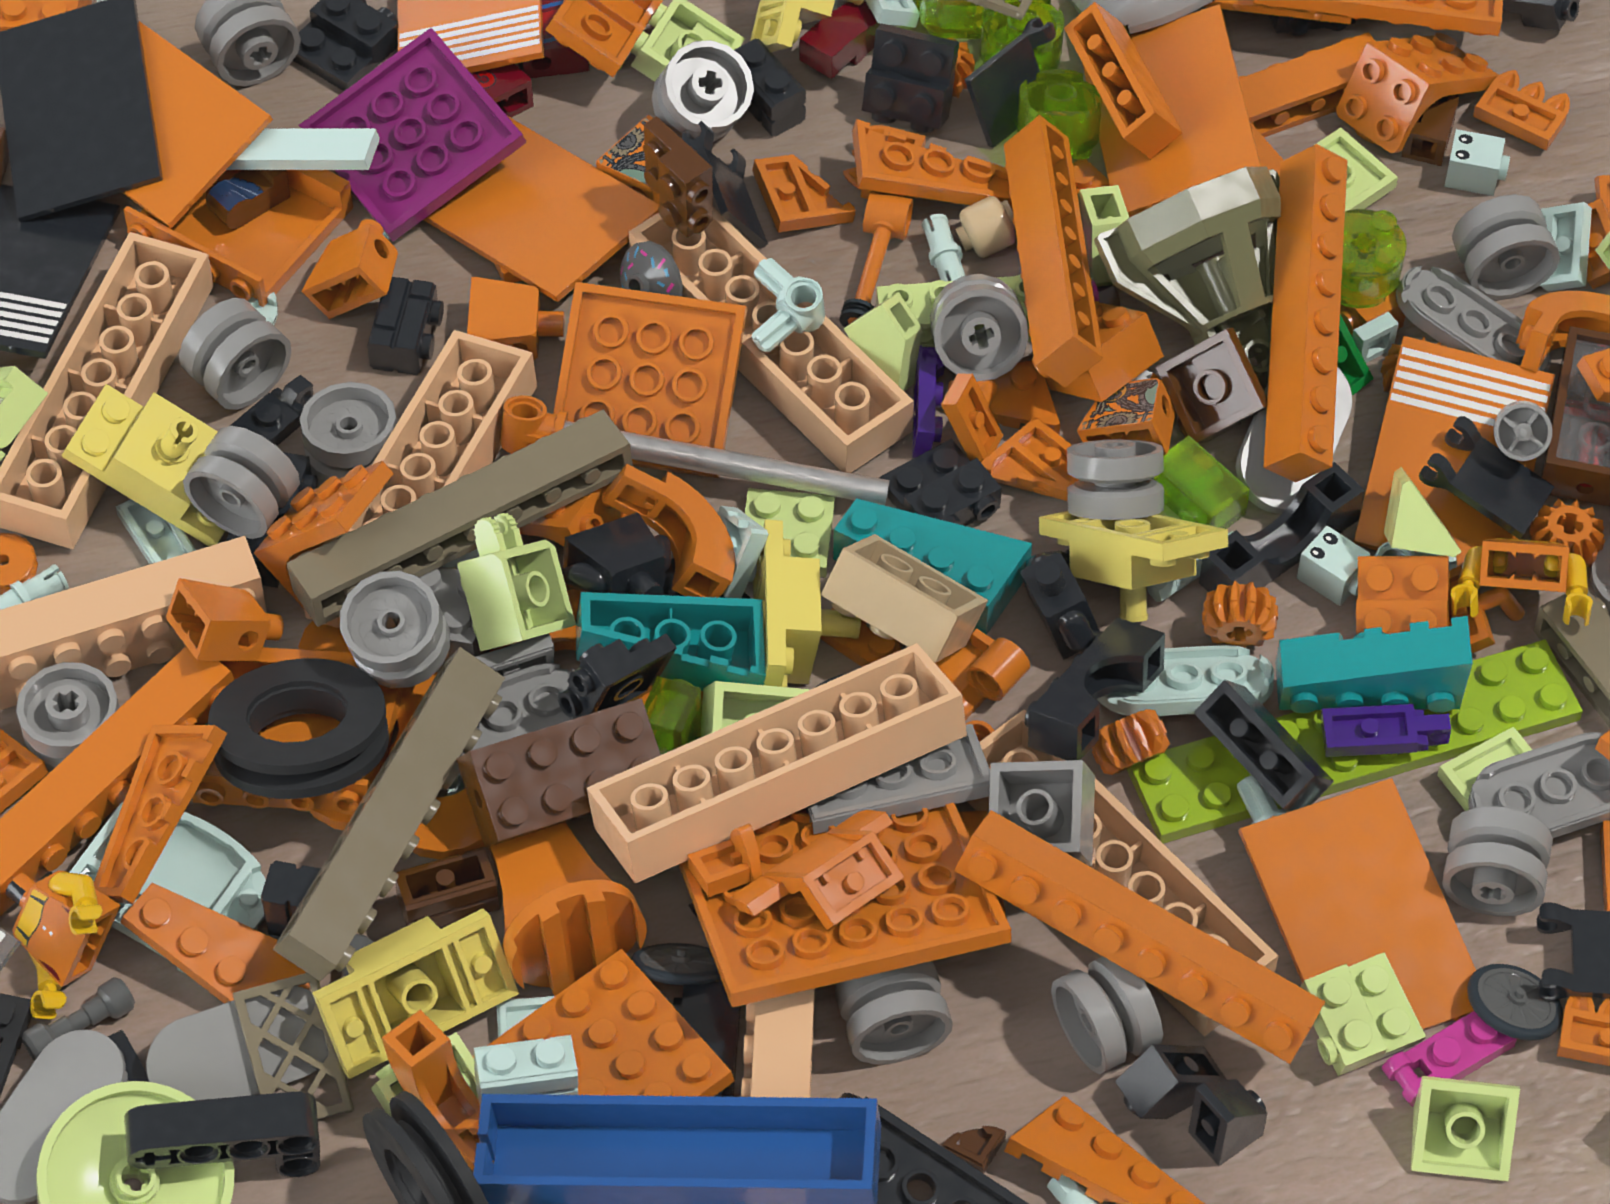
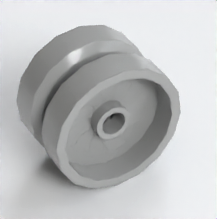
(247, 39)
(703, 84)
(1506, 246)
(985, 351)
(235, 353)
(345, 428)
(1115, 479)
(241, 482)
(395, 629)
(63, 709)
(1497, 861)
(894, 1014)
(1106, 1014)

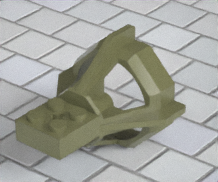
(1156, 250)

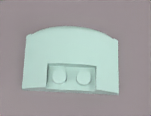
(196, 864)

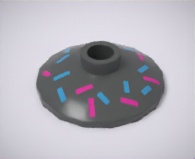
(650, 269)

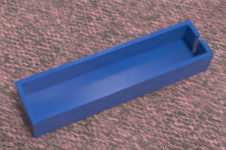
(677, 1150)

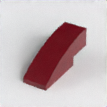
(839, 39)

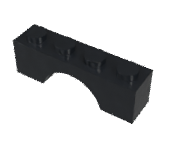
(1322, 501)
(1067, 714)

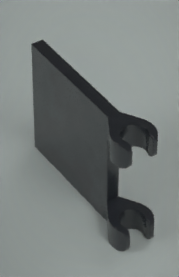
(997, 82)
(729, 186)
(1488, 480)
(1589, 952)

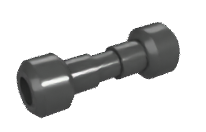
(112, 1000)

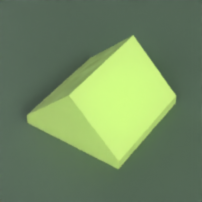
(1413, 523)
(1464, 1128)

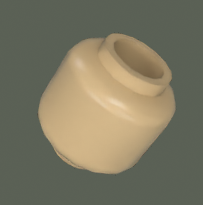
(987, 227)

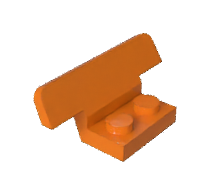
(832, 873)

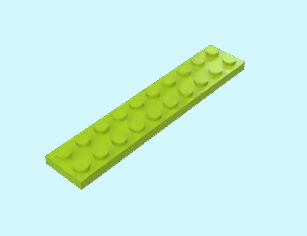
(1196, 783)

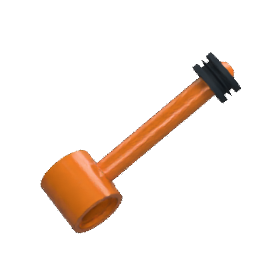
(886, 219)

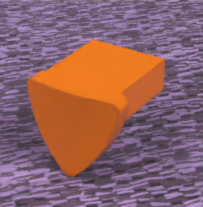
(727, 863)

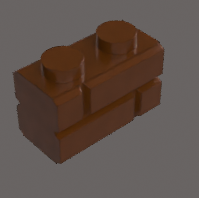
(448, 888)

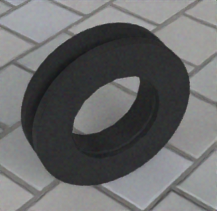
(307, 766)
(419, 1155)

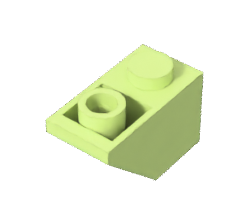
(1100, 211)
(889, 338)

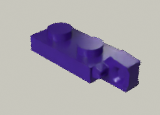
(926, 398)
(1381, 730)

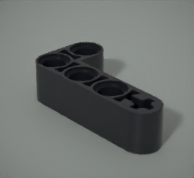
(227, 1131)

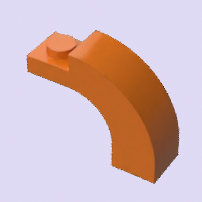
(1549, 320)
(695, 530)
(427, 1069)

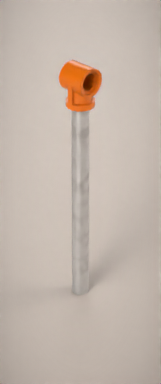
(527, 420)

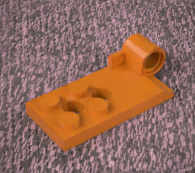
(978, 670)

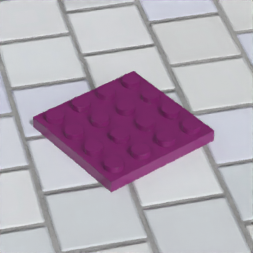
(433, 132)

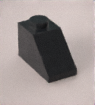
(1166, 1080)
(1226, 1118)

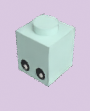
(1476, 162)
(1331, 565)

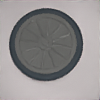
(677, 964)
(1511, 1002)

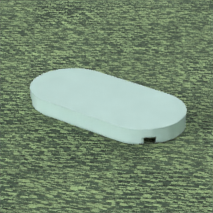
(1192, 676)

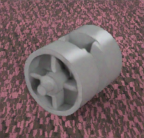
(1522, 430)

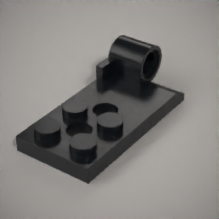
(913, 1156)

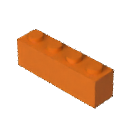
(1122, 80)
(1301, 87)

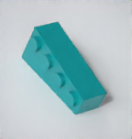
(970, 556)
(712, 634)
(1376, 669)

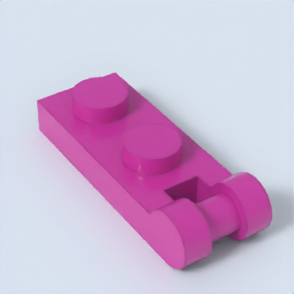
(1448, 1054)

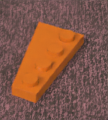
(932, 173)
(157, 797)
(206, 944)
(1089, 1153)

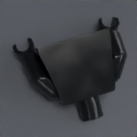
(617, 558)
(1060, 601)

